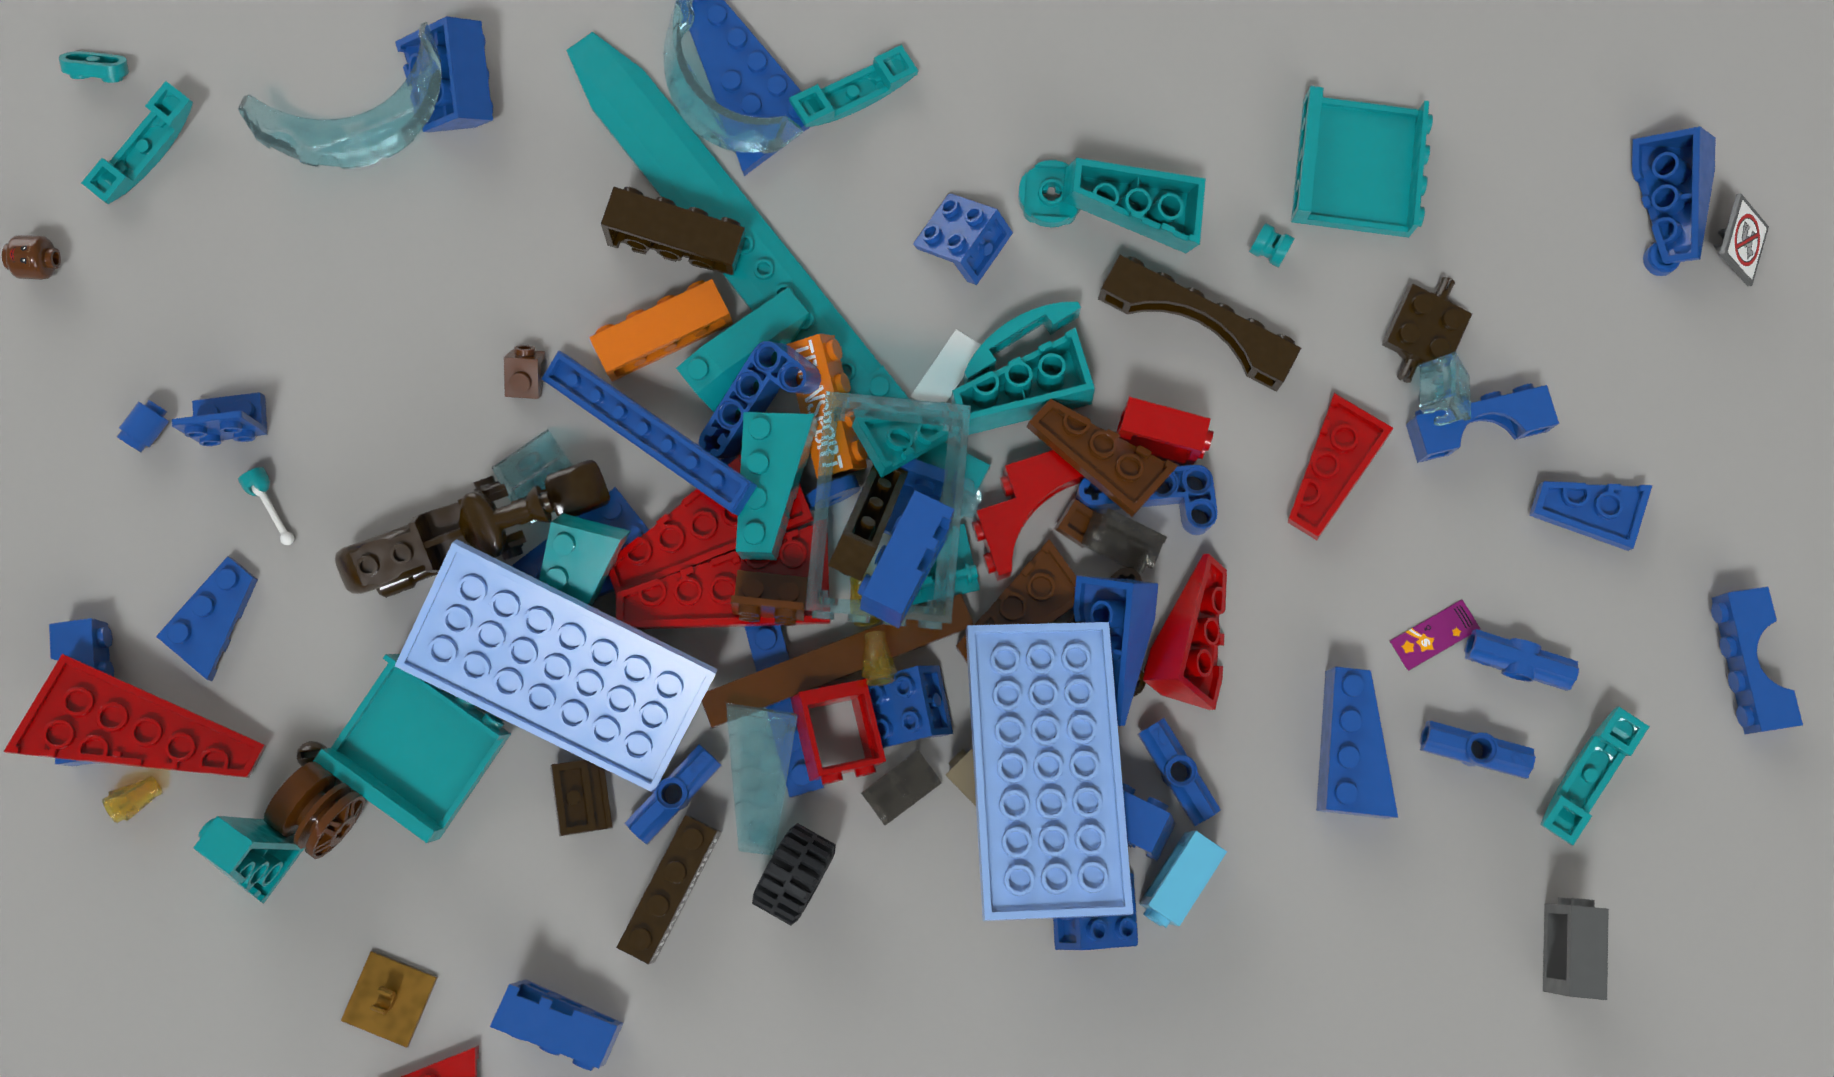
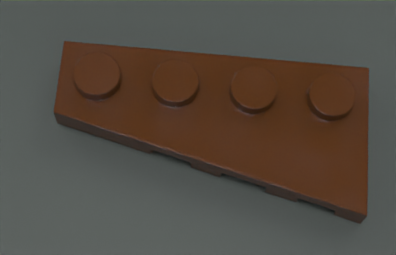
(1113, 465)
(1035, 596)

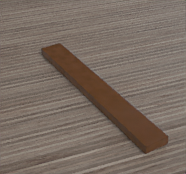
(824, 665)

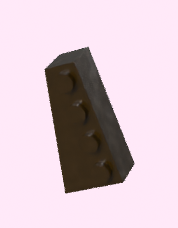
(672, 230)

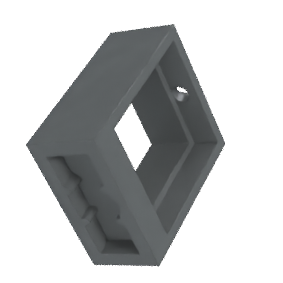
(1575, 949)

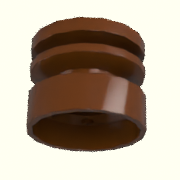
(314, 809)

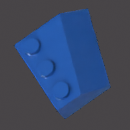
(464, 86)

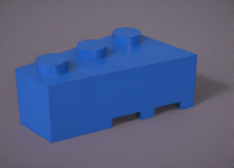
(906, 559)
(556, 1024)

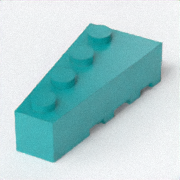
(1027, 384)
(774, 459)
(580, 556)

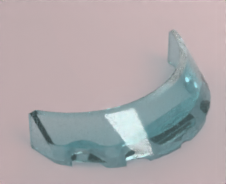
(706, 116)
(359, 138)

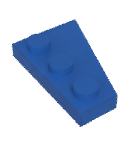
(1597, 511)

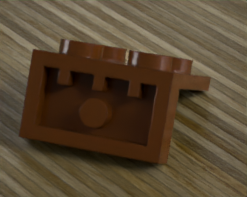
(769, 597)

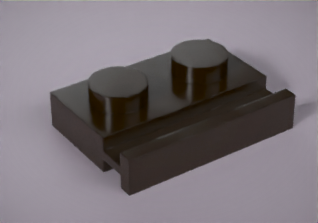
(580, 797)

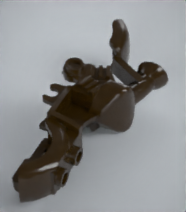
(417, 550)

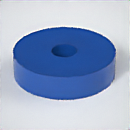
(840, 490)

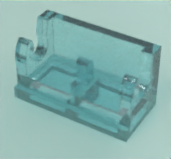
(1446, 388)

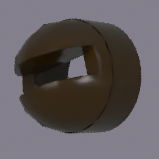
(308, 747)

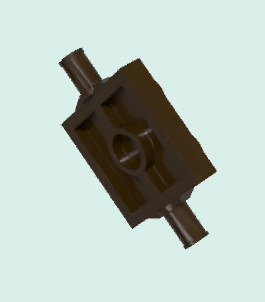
(1426, 327)

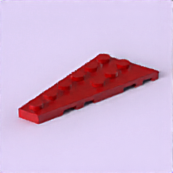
(688, 537)
(703, 593)
(109, 721)

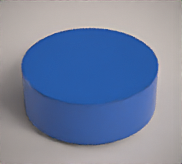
(1654, 263)

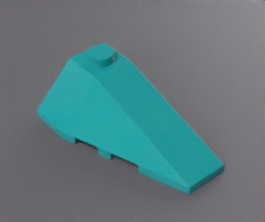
(720, 360)

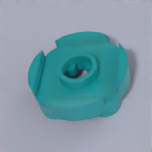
(1035, 205)

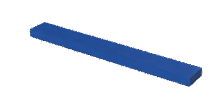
(650, 433)

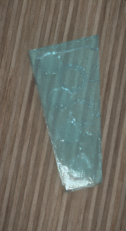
(759, 766)

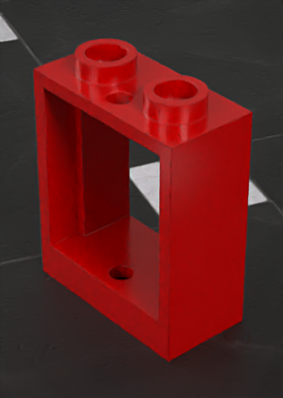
(1165, 431)
(859, 694)

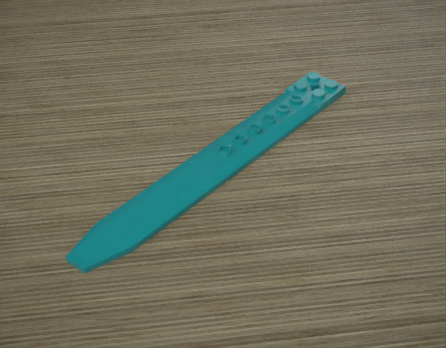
(691, 177)

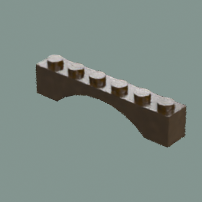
(1260, 352)

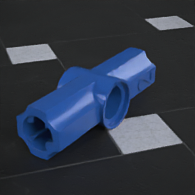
(1521, 660)
(1496, 755)
(1190, 793)
(656, 811)

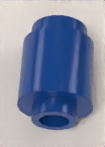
(143, 425)

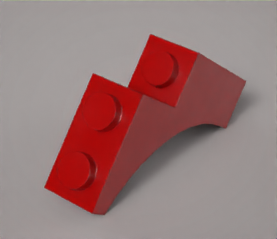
(1029, 485)

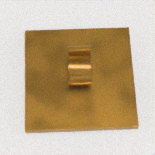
(389, 999)

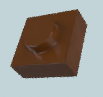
(1075, 522)

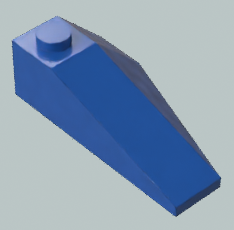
(1676, 188)
(1131, 616)

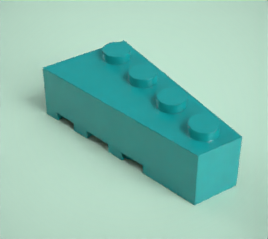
(1139, 199)
(248, 852)

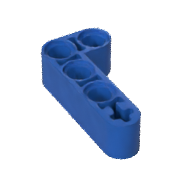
(723, 433)
(1178, 493)

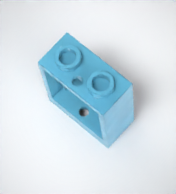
(1181, 879)

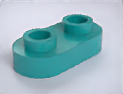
(90, 64)

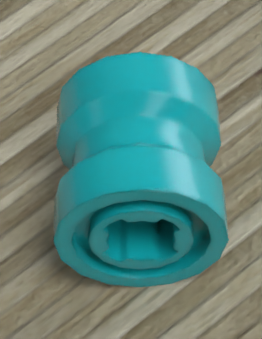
(1271, 245)

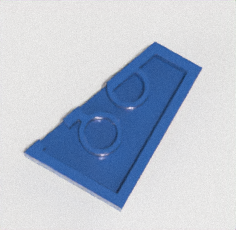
(206, 620)

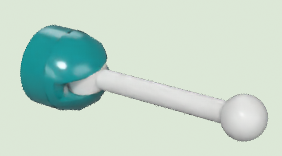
(256, 483)

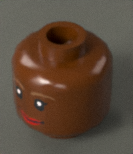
(30, 257)

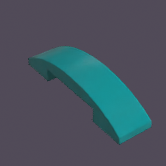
(855, 91)
(143, 148)
(1052, 316)
(1591, 773)

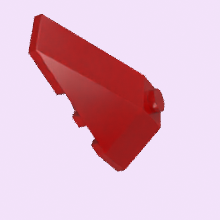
(1186, 650)

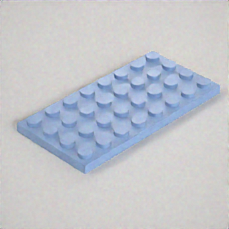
(554, 666)
(1047, 772)

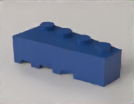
(1352, 749)
(1147, 823)

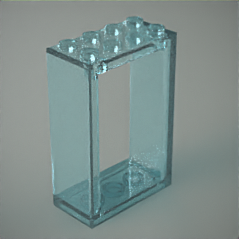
(955, 421)

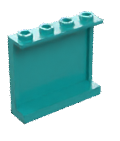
(1361, 165)
(414, 751)

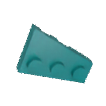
(896, 442)

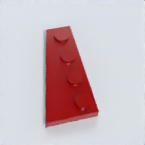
(1340, 457)

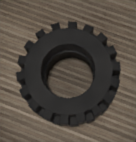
(793, 874)

